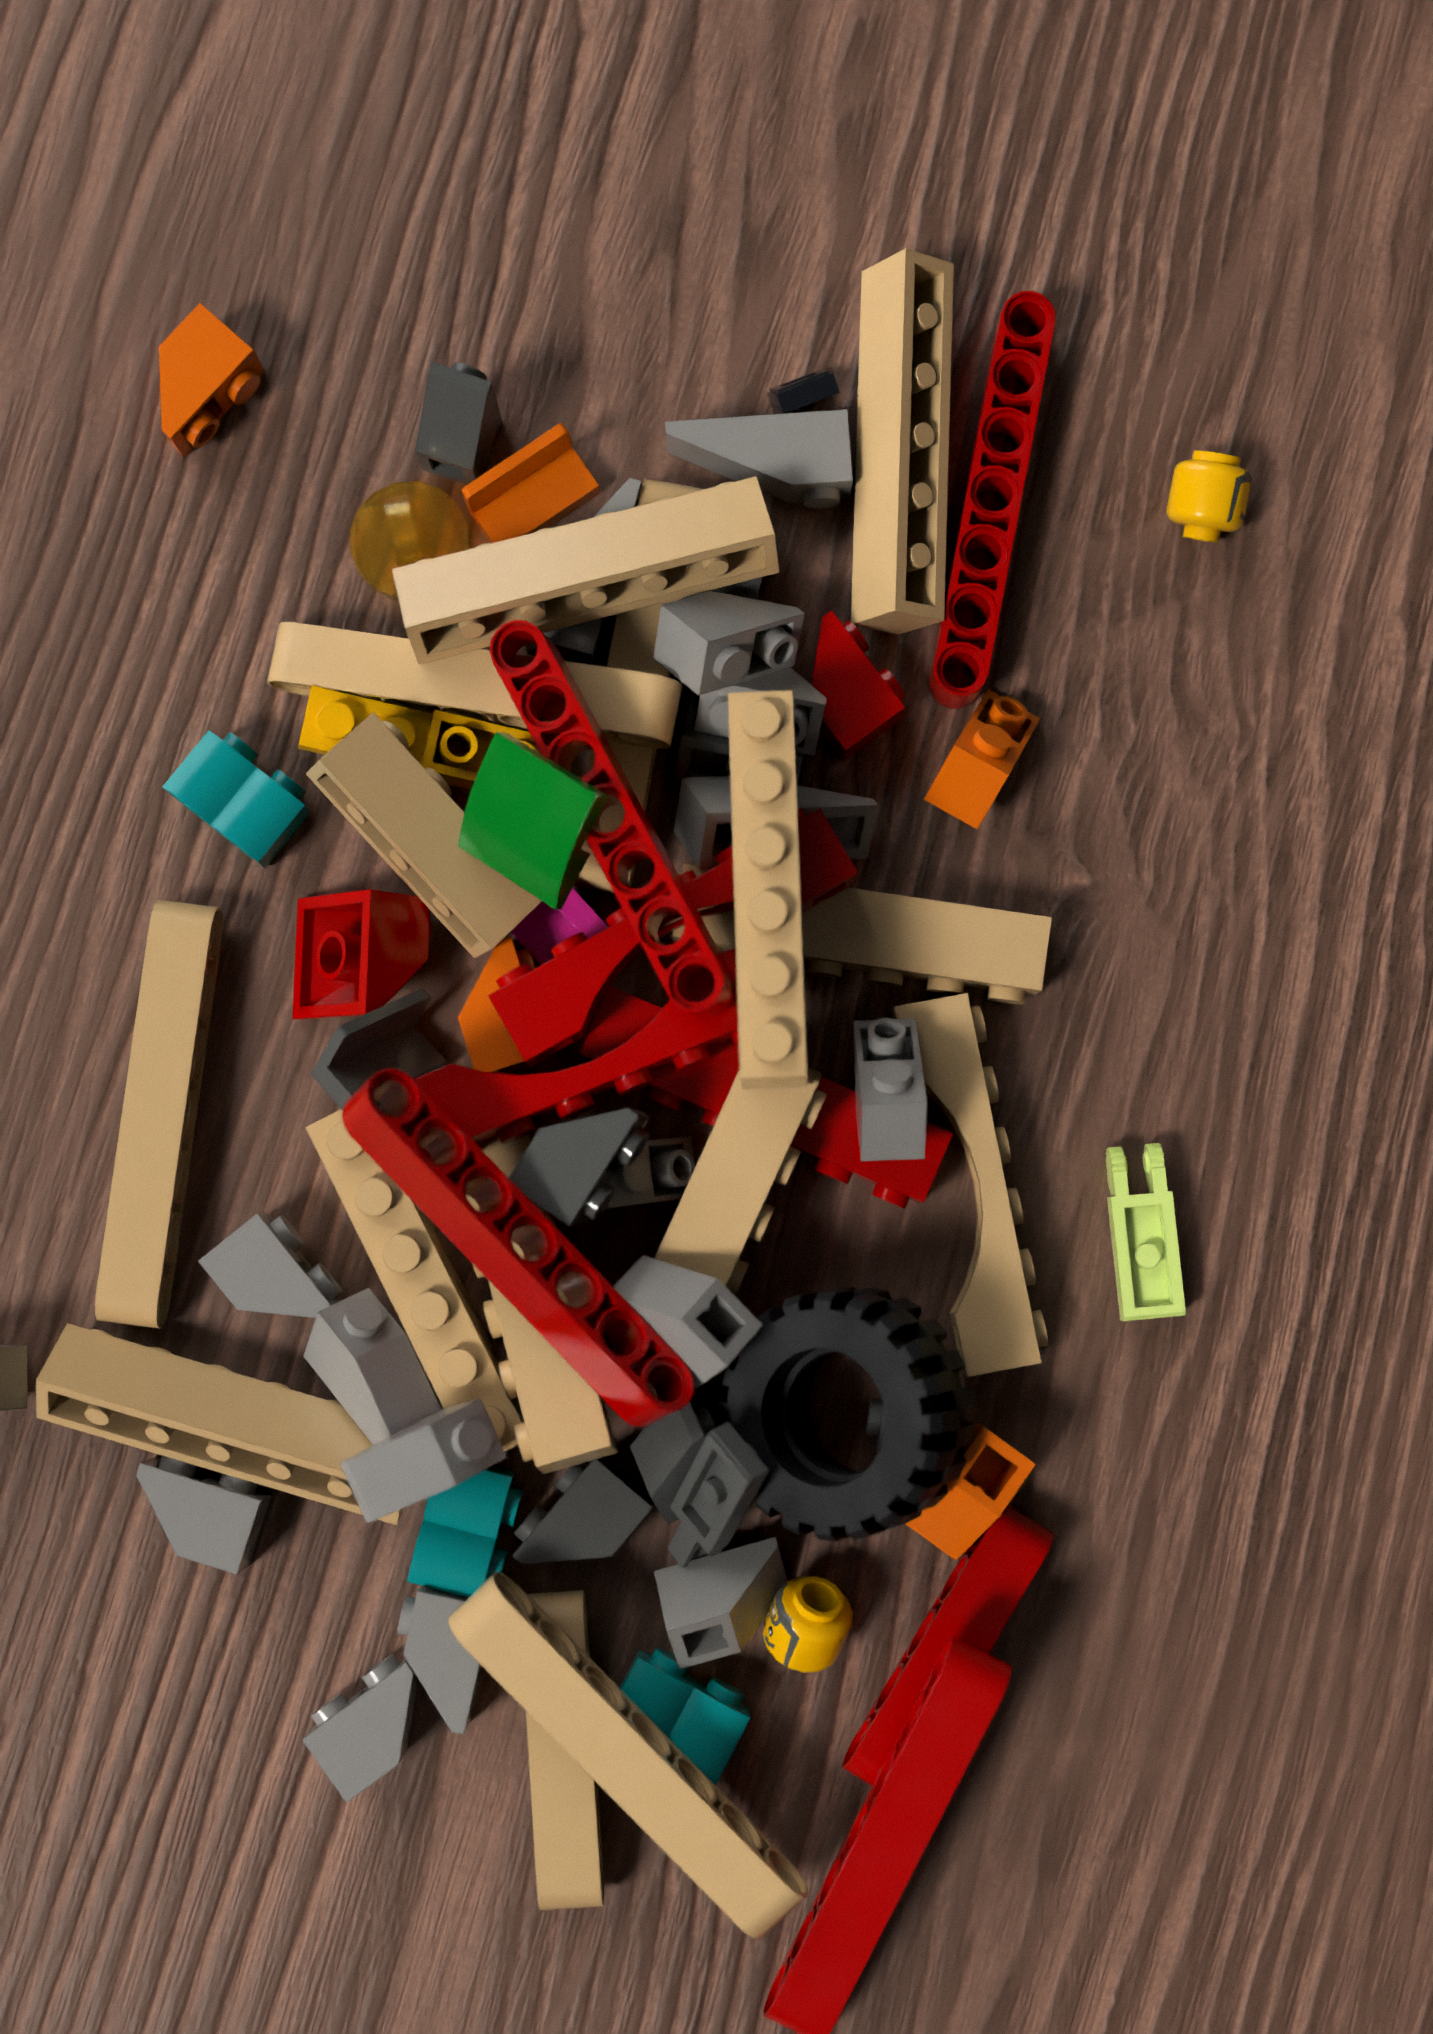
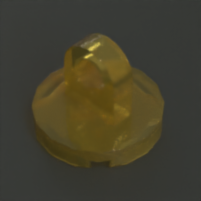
(402, 527)

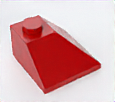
(356, 951)

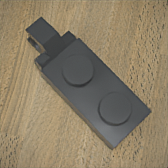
(715, 1494)

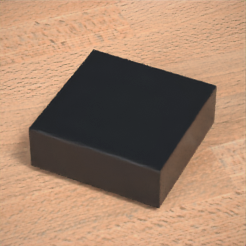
(802, 391)

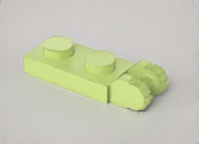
(1144, 1239)

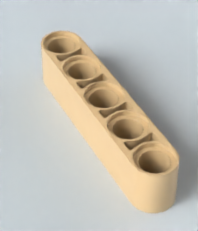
(564, 1793)

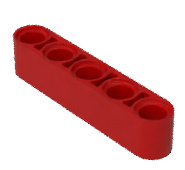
(970, 1608)

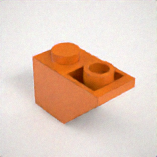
(202, 377)
(982, 758)
(483, 1030)
(977, 1497)

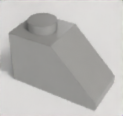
(423, 1459)
(437, 1657)

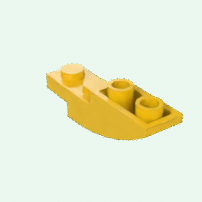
(438, 740)

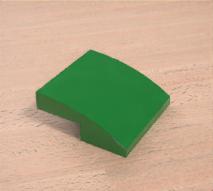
(530, 819)

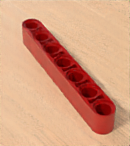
(996, 472)
(635, 838)
(487, 1240)
(887, 1838)

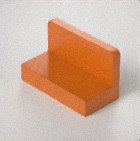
(531, 488)

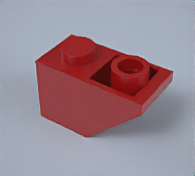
(859, 698)

